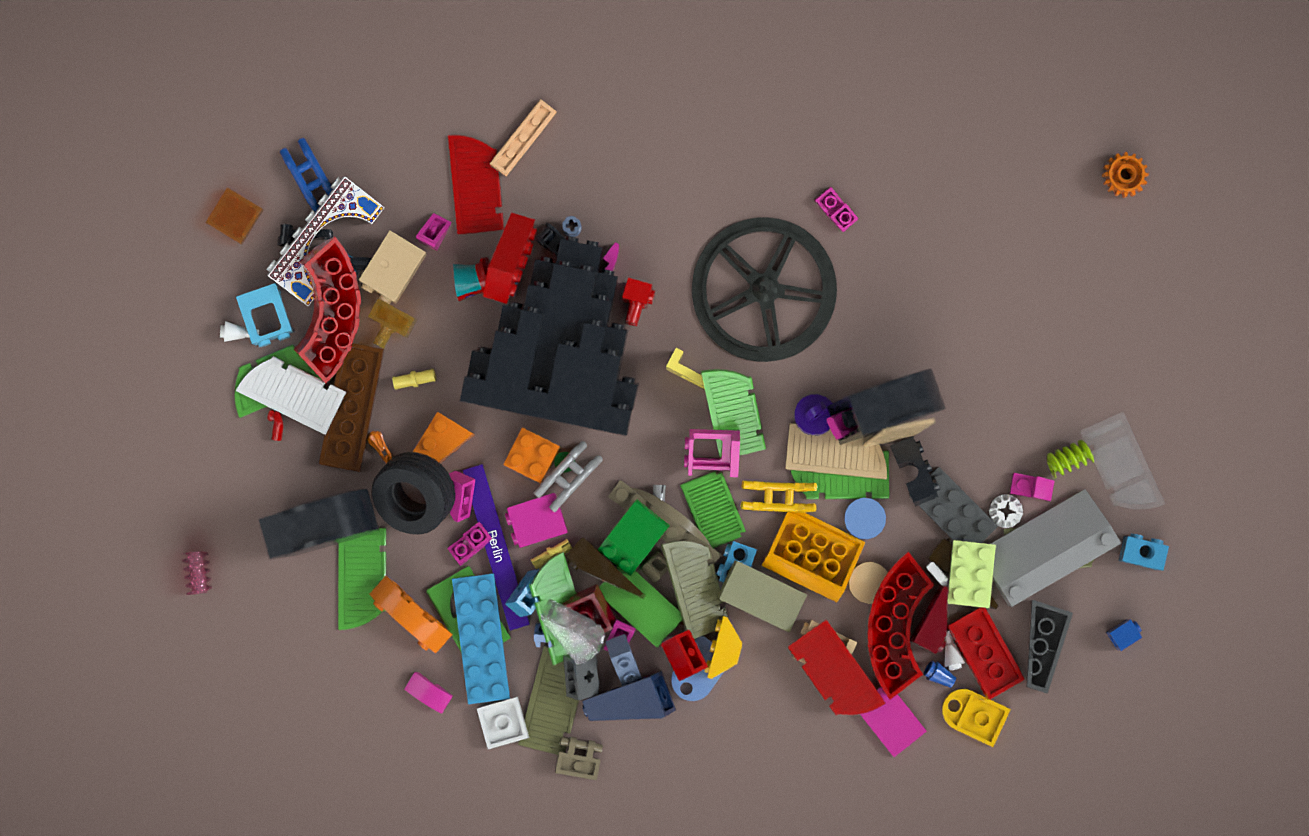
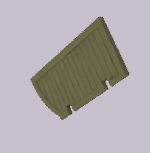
(694, 586)
(549, 708)

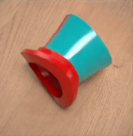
(470, 278)

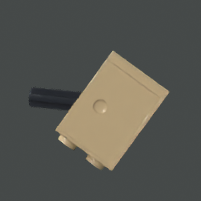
(390, 267)

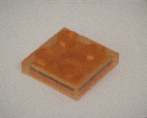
(234, 216)

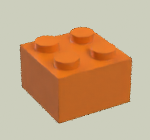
(532, 455)

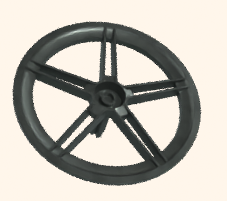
(764, 289)

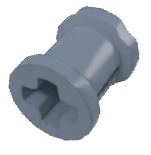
(566, 223)

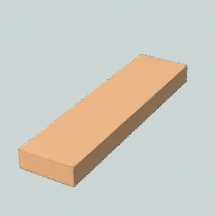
(523, 138)

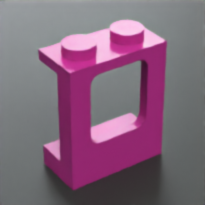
(730, 451)

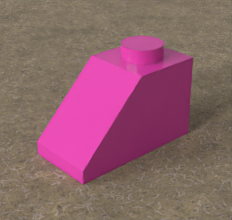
(464, 495)

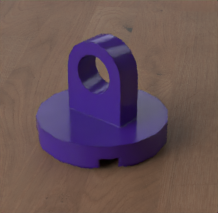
(812, 414)

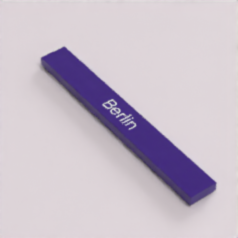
(496, 547)

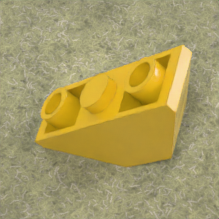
(724, 649)

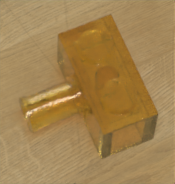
(392, 321)

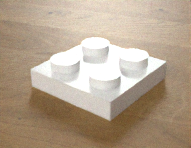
(503, 723)

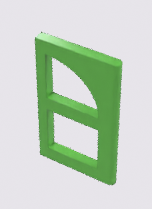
(441, 599)

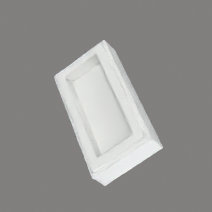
(937, 573)

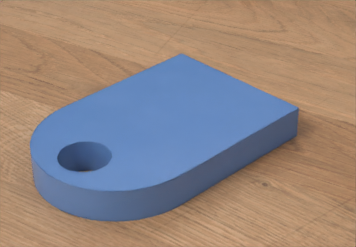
(699, 681)

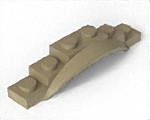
(680, 527)

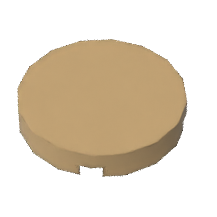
(866, 581)

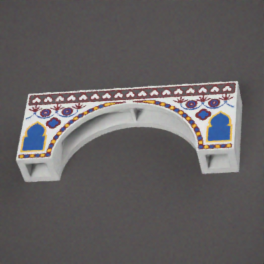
(343, 201)

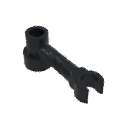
(287, 231)

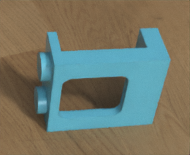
(258, 298)

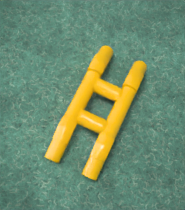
(789, 489)

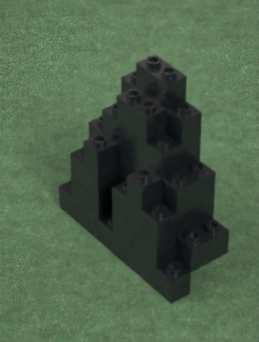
(558, 351)

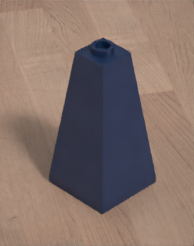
(637, 700)

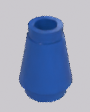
(937, 673)

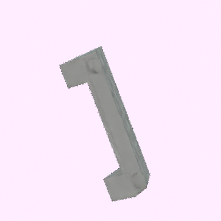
(1051, 547)

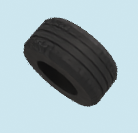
(426, 476)

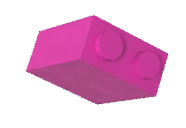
(535, 521)

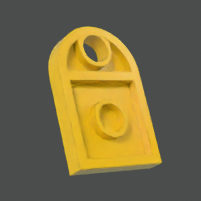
(976, 715)

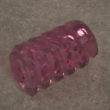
(197, 572)

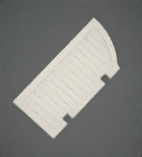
(293, 393)

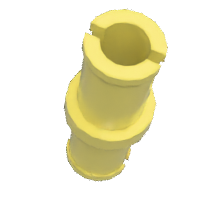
(414, 379)
(541, 559)

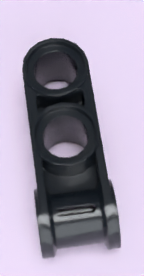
(552, 240)

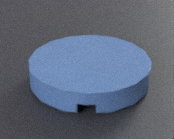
(865, 518)

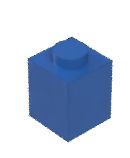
(1124, 634)

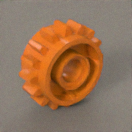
(1133, 167)

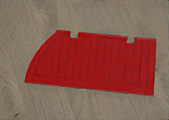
(474, 186)
(835, 671)

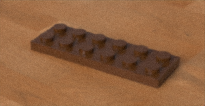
(349, 429)

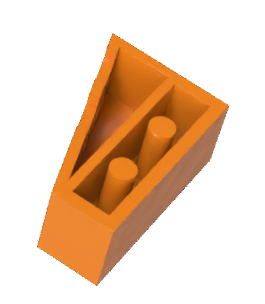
(442, 438)

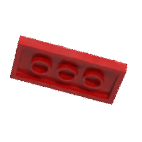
(985, 652)

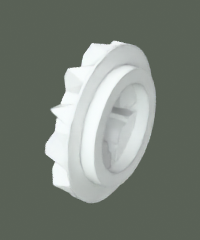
(998, 516)

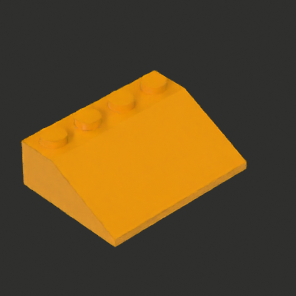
(814, 554)

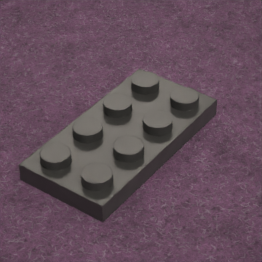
(957, 512)

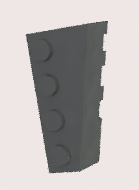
(1046, 641)

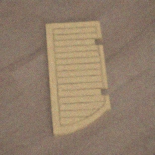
(899, 432)
(827, 456)

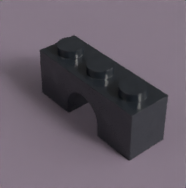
(909, 454)

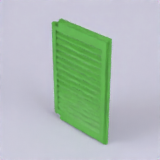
(713, 508)

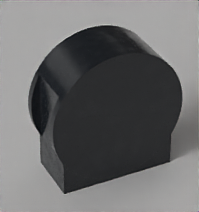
(889, 404)
(319, 524)

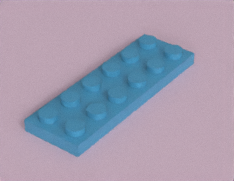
(481, 638)

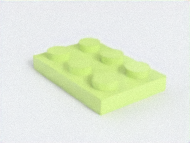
(971, 573)

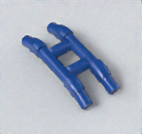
(297, 170)

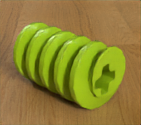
(1069, 457)

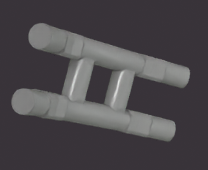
(569, 488)

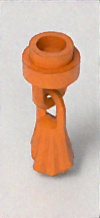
(376, 440)

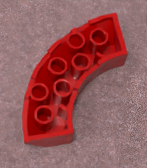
(335, 309)
(891, 623)

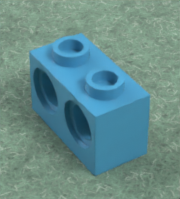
(749, 557)

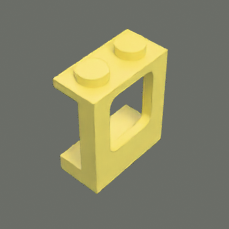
(682, 371)

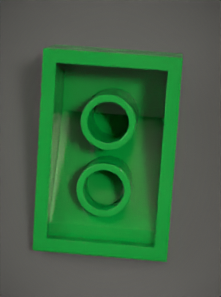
(633, 537)

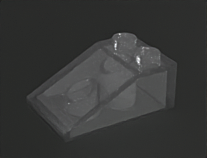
(574, 631)

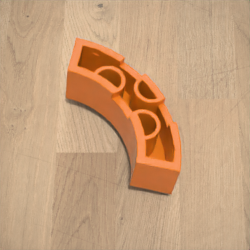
(410, 615)

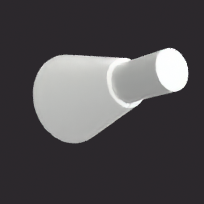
(233, 332)
(952, 655)

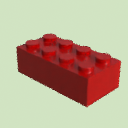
(510, 258)

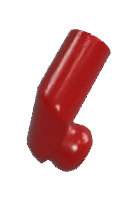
(278, 425)

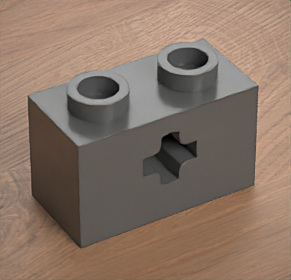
(581, 680)

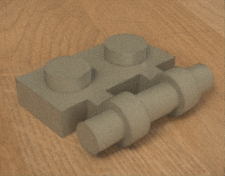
(578, 765)

